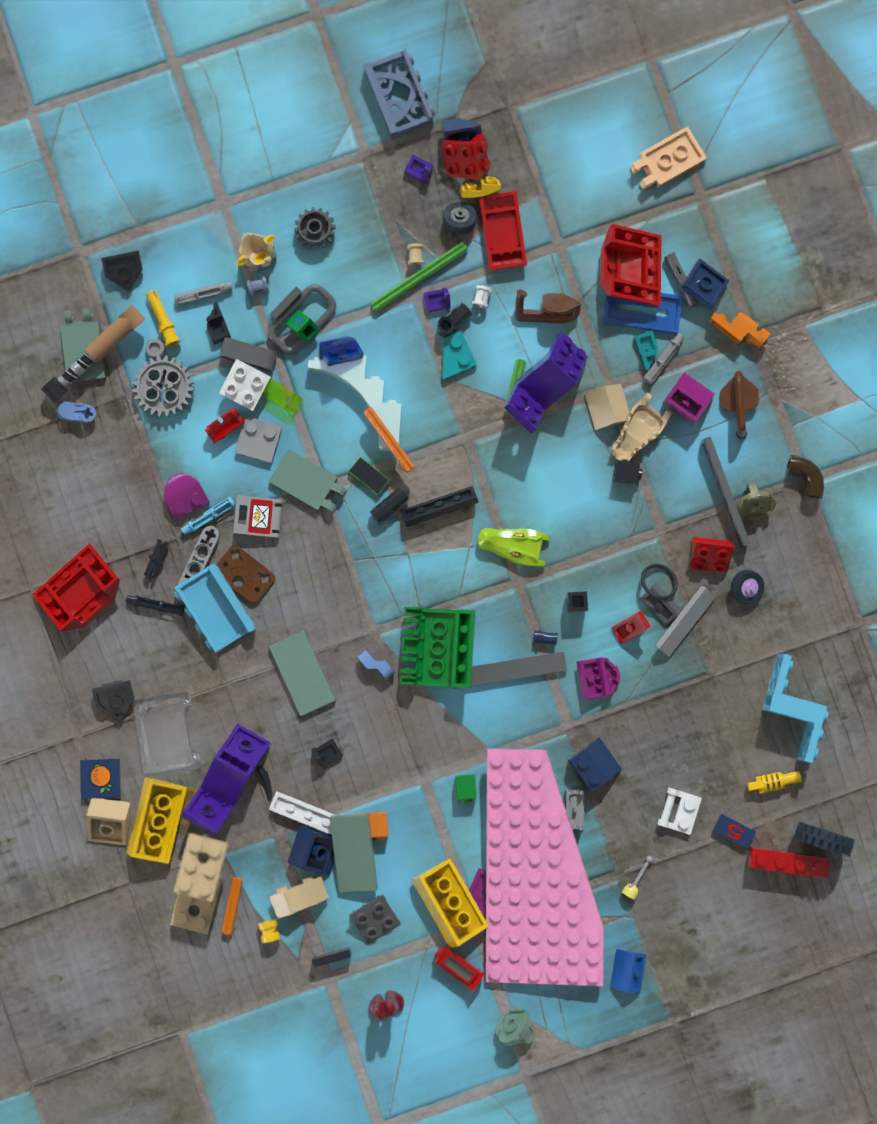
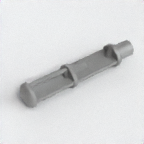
(198, 294)
(663, 359)

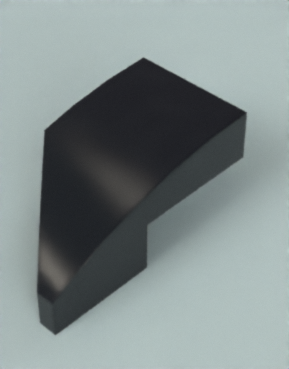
(216, 325)

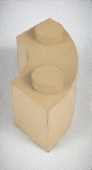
(298, 897)

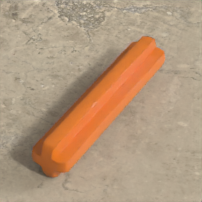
(232, 905)

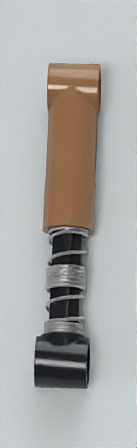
(94, 352)

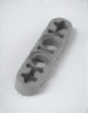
(195, 559)

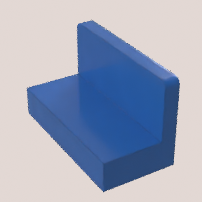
(628, 971)

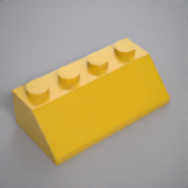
(156, 820)
(450, 903)

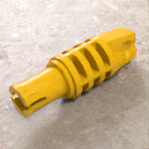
(774, 781)

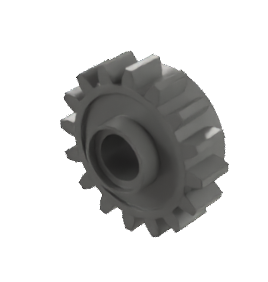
(317, 238)

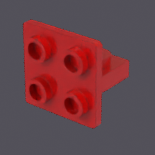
(711, 554)

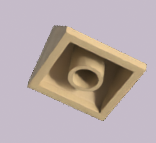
(607, 406)

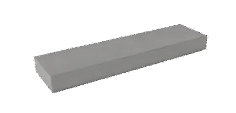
(685, 621)

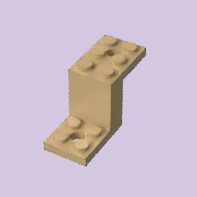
(198, 883)

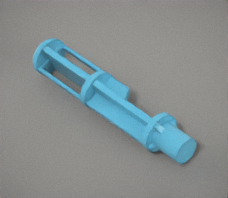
(208, 516)

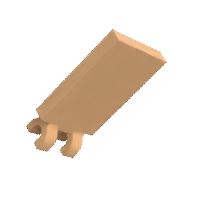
(669, 158)

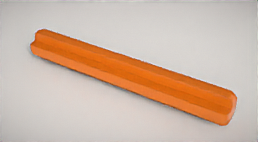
(389, 440)

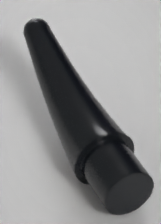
(263, 774)

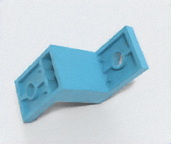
(795, 708)

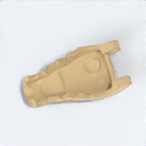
(640, 428)

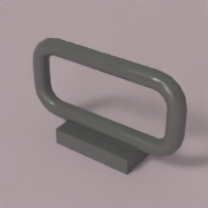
(289, 305)

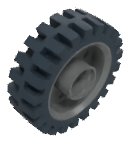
(824, 839)

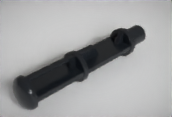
(155, 604)

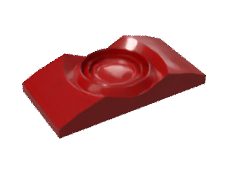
(502, 230)

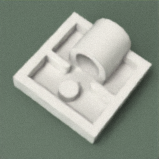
(244, 385)

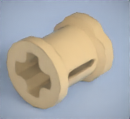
(415, 254)

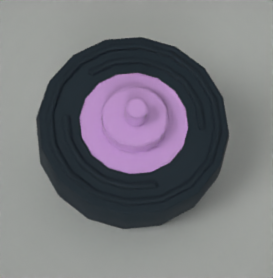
(747, 587)

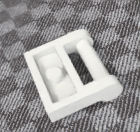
(685, 812)

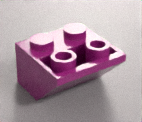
(688, 398)

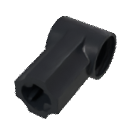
(454, 319)

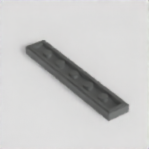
(725, 492)
(518, 668)

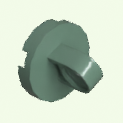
(515, 1027)

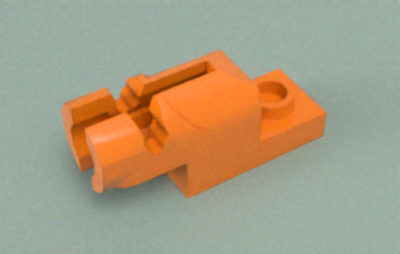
(740, 328)

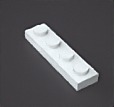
(301, 812)

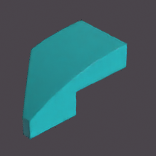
(646, 347)

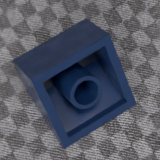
(595, 764)
(312, 851)

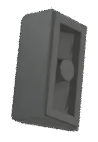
(664, 609)

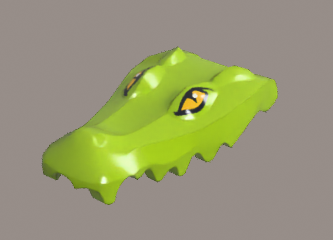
(517, 545)

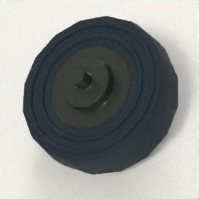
(459, 217)

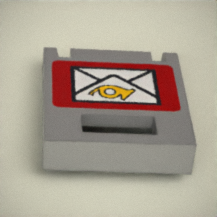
(261, 516)

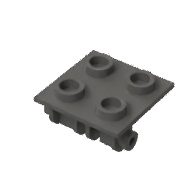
(374, 918)

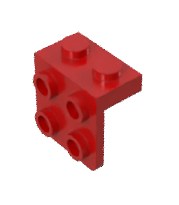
(466, 158)

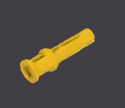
(165, 326)

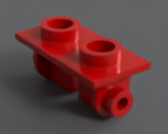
(218, 431)

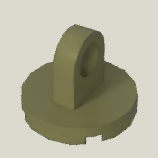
(755, 503)

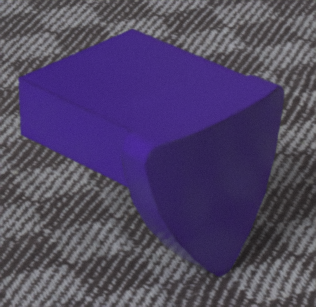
(419, 169)
(437, 300)

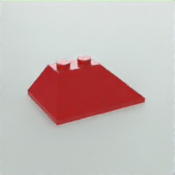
(631, 265)
(78, 590)

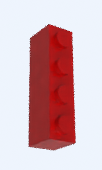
(788, 862)

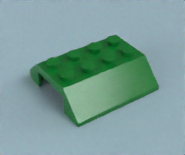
(439, 647)

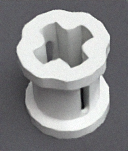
(481, 296)

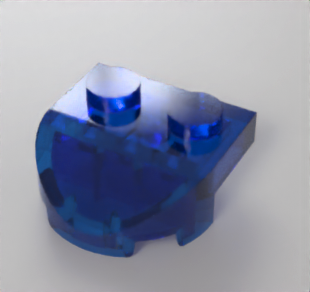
(340, 350)

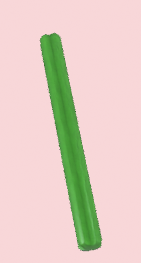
(419, 277)

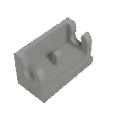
(575, 808)

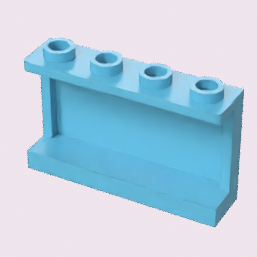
(214, 607)

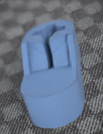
(85, 412)
(370, 663)

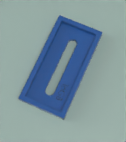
(667, 324)

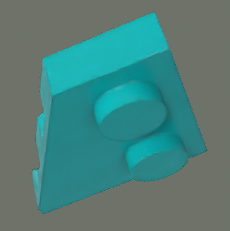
(456, 356)

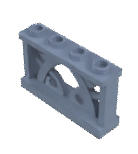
(391, 118)

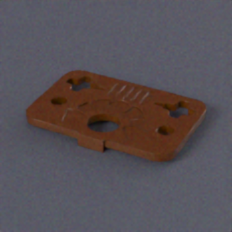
(248, 570)

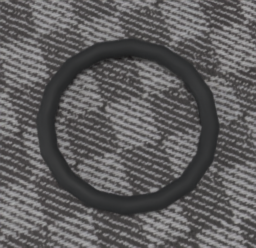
(649, 592)

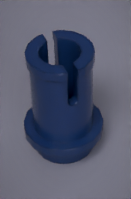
(545, 637)

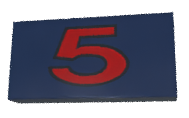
(734, 831)

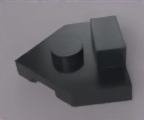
(123, 268)
(114, 698)

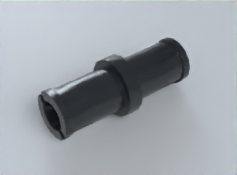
(156, 559)

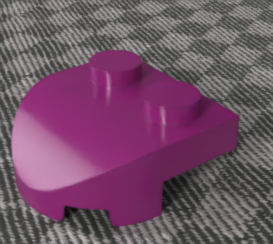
(184, 494)
(597, 677)

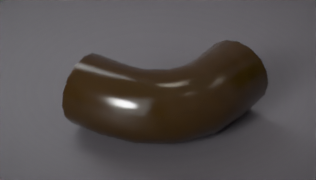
(810, 473)

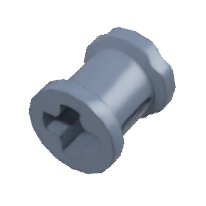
(257, 286)

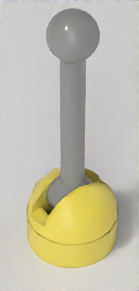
(631, 890)

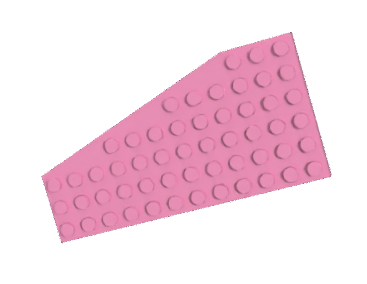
(536, 885)

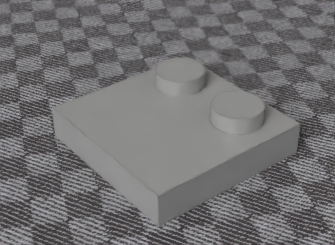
(258, 439)

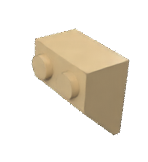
(108, 821)

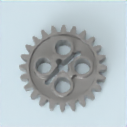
(146, 385)

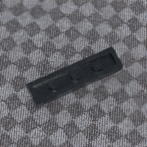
(439, 506)

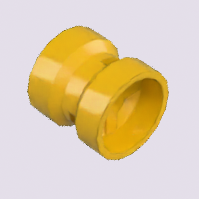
(268, 931)

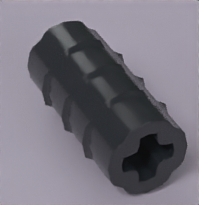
(389, 505)

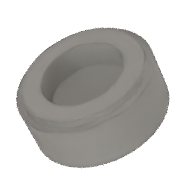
(155, 348)

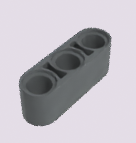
(248, 353)

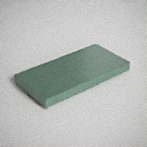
(302, 673)
(353, 852)

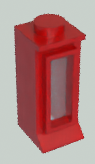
(458, 967)

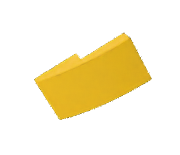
(486, 187)

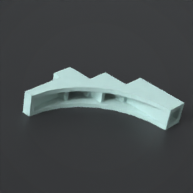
(369, 389)

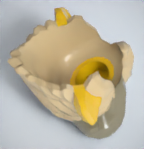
(256, 251)

